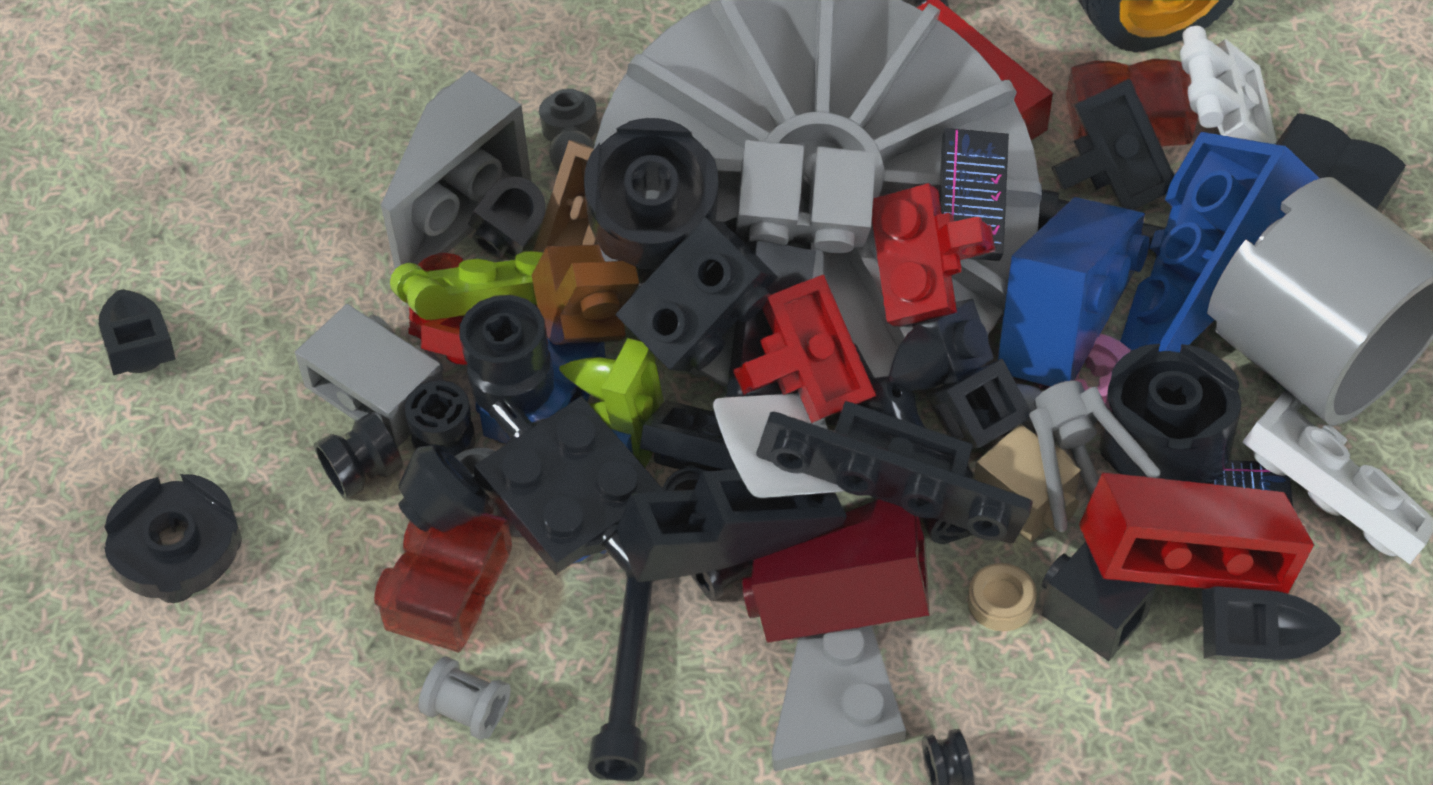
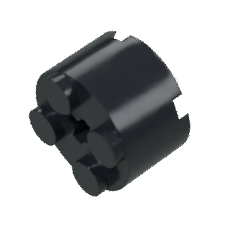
(644, 158)
(1177, 409)

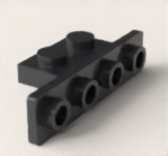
(897, 465)

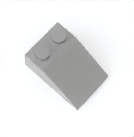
(456, 154)

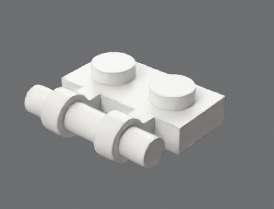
(1226, 88)

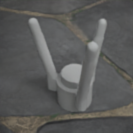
(1068, 416)

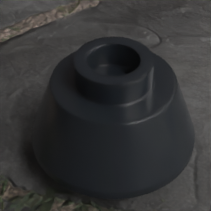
(439, 491)

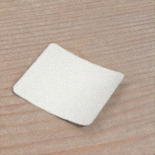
(742, 427)

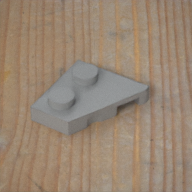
(836, 700)

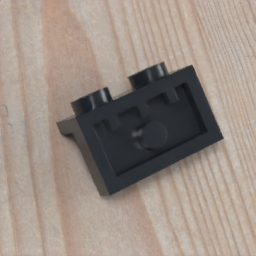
(686, 438)

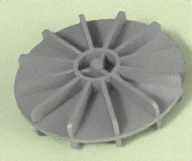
(836, 79)

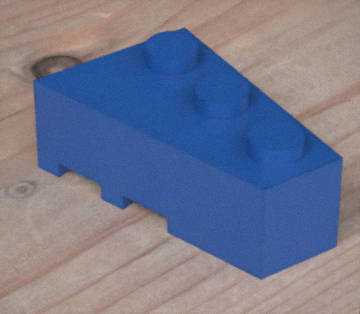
(1067, 288)

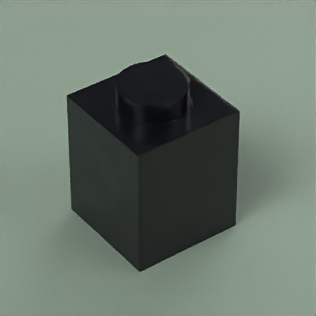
(1093, 608)

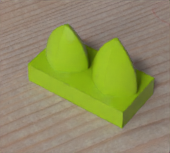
(626, 389)

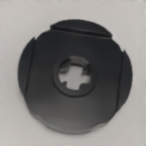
(179, 568)

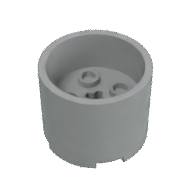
(1329, 301)

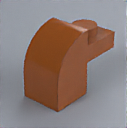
(582, 294)

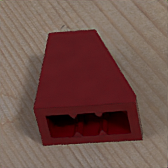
(845, 578)

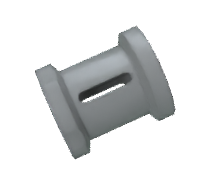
(464, 697)

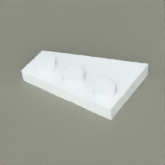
(1321, 464)

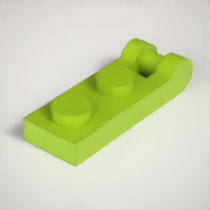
(458, 289)

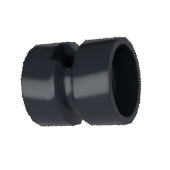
(507, 353)

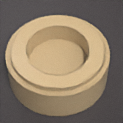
(1002, 597)

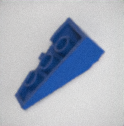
(1218, 200)

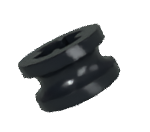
(947, 759)

